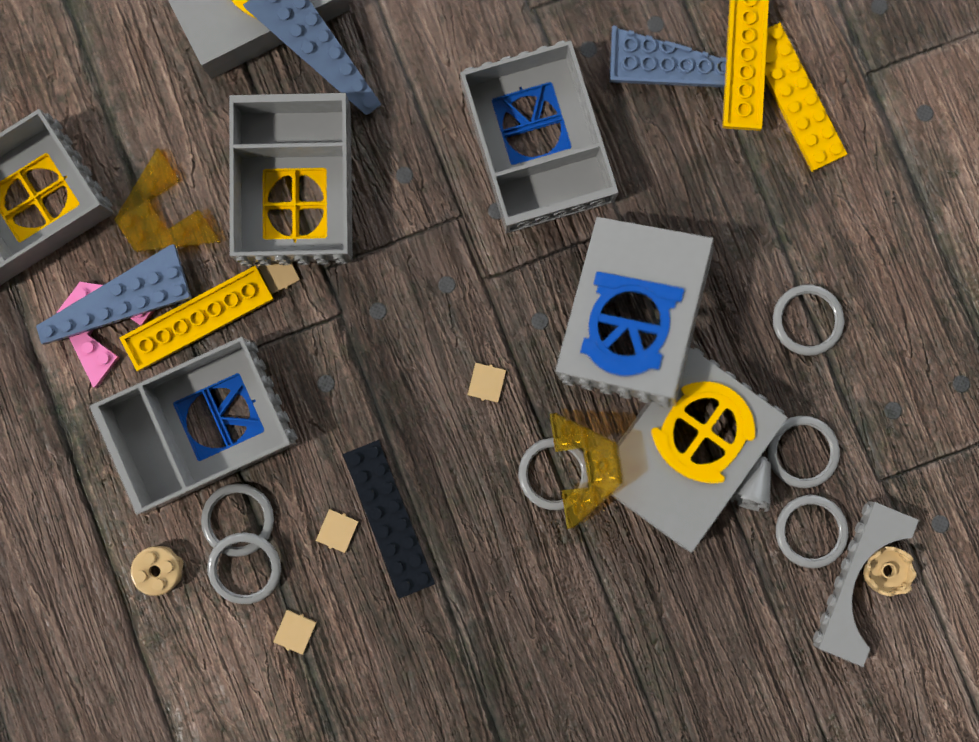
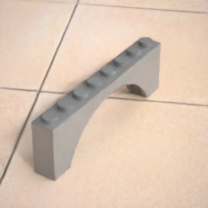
(838, 629)

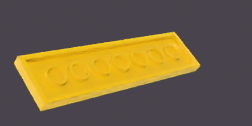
(745, 64)
(800, 102)
(196, 318)

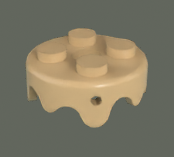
(169, 565)
(902, 571)

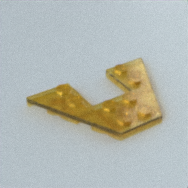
(143, 225)
(601, 464)

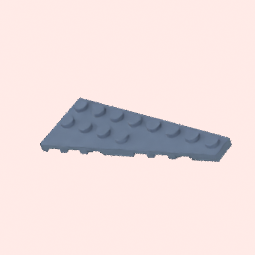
(310, 38)
(652, 61)
(139, 290)

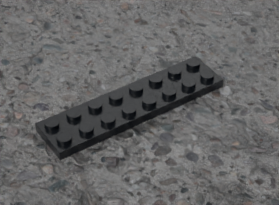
(389, 519)

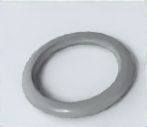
(790, 344)
(834, 452)
(523, 474)
(237, 488)
(831, 507)
(250, 538)

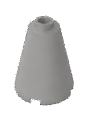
(755, 488)

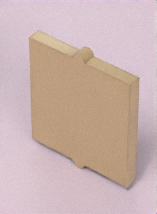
(279, 276)
(486, 382)
(337, 531)
(294, 632)

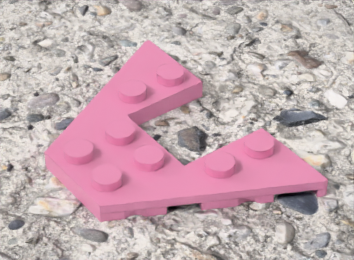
(94, 356)

